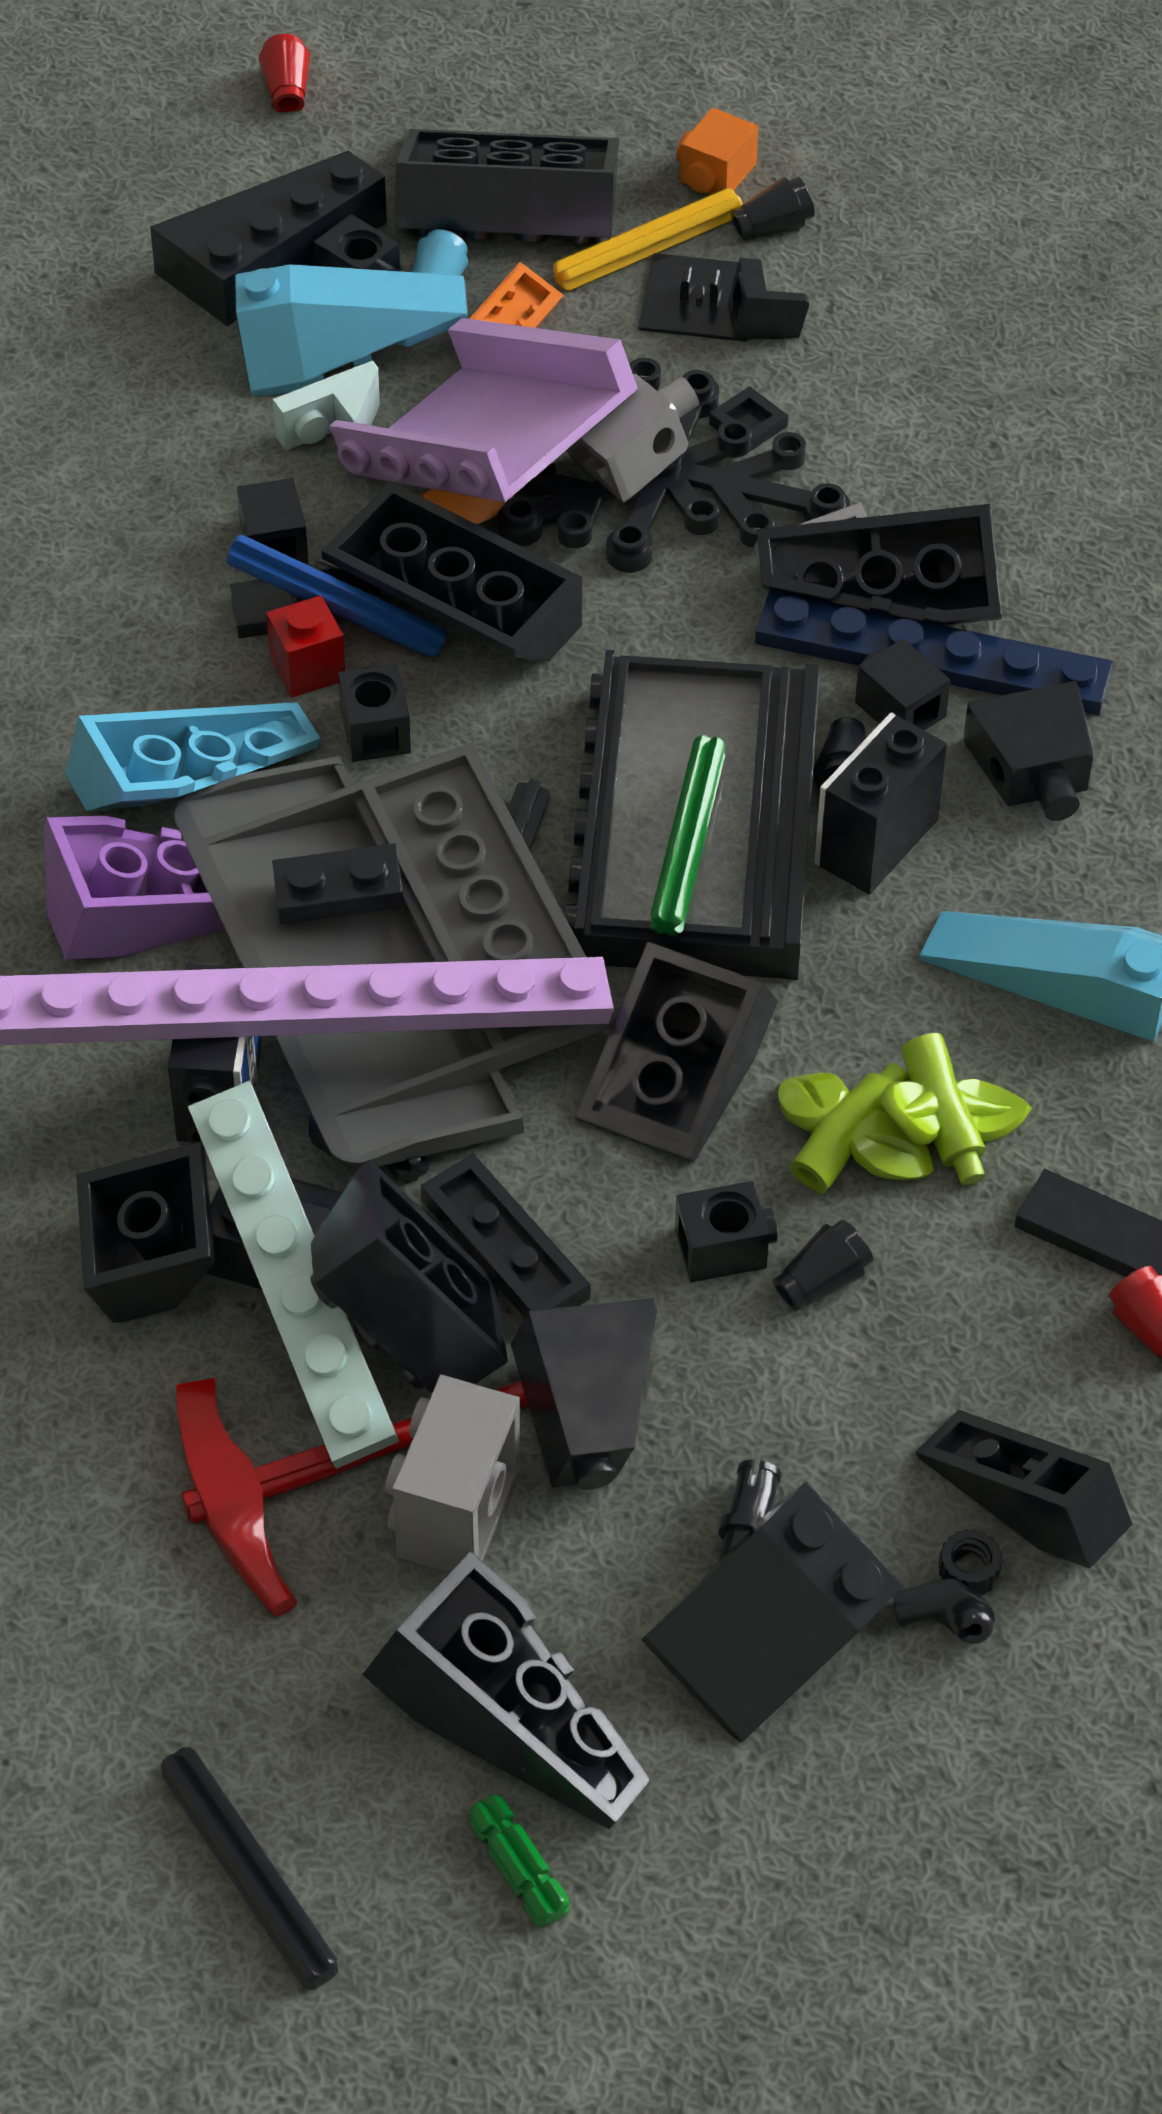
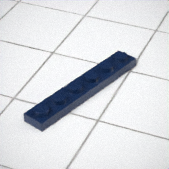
(964, 656)

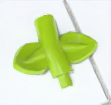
(949, 1111)
(849, 1125)

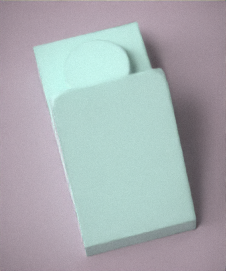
(309, 411)

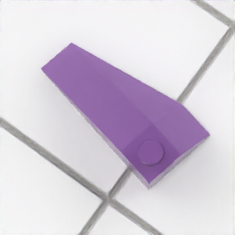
(121, 888)

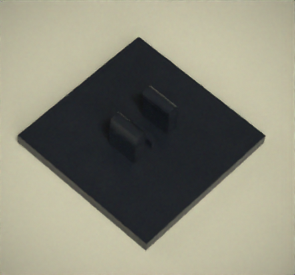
(689, 297)

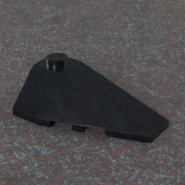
(904, 564)
(490, 1685)

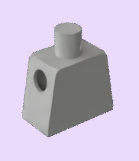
(637, 437)

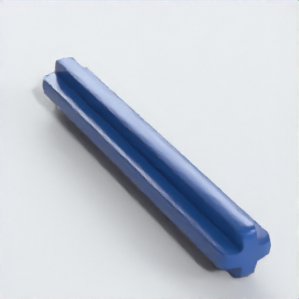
(339, 596)

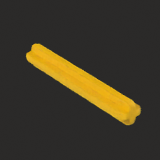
(645, 240)

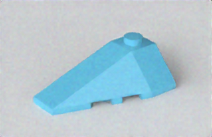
(170, 753)

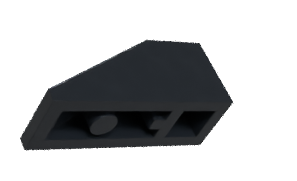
(1033, 1486)

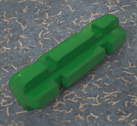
(519, 1861)

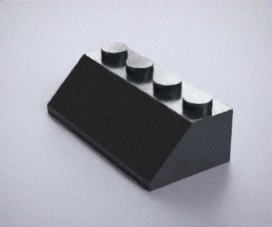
(460, 573)

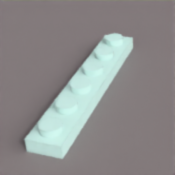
(279, 1248)

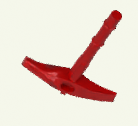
(232, 1492)

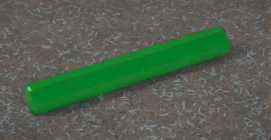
(687, 836)

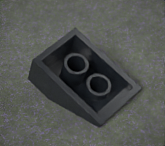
(676, 1052)
(772, 1612)

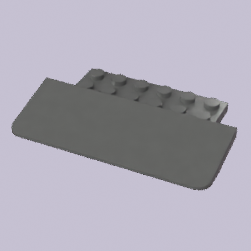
(466, 898)

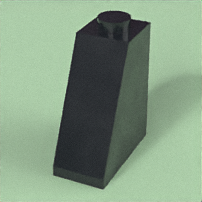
(585, 1385)

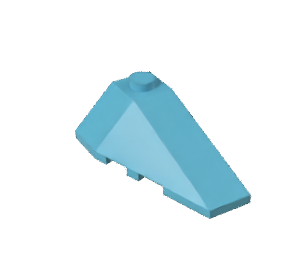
(319, 318)
(1074, 966)

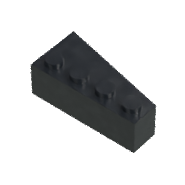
(263, 229)

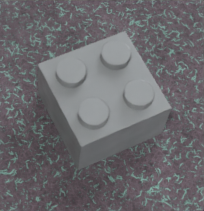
(454, 1473)

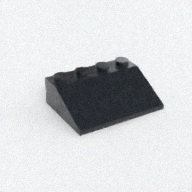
(507, 185)

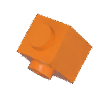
(717, 152)

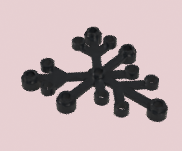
(630, 545)

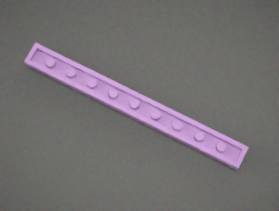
(302, 1000)

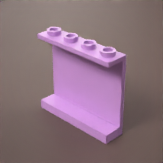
(500, 416)

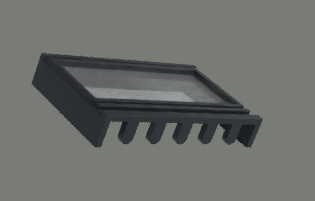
(755, 849)

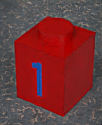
(305, 645)

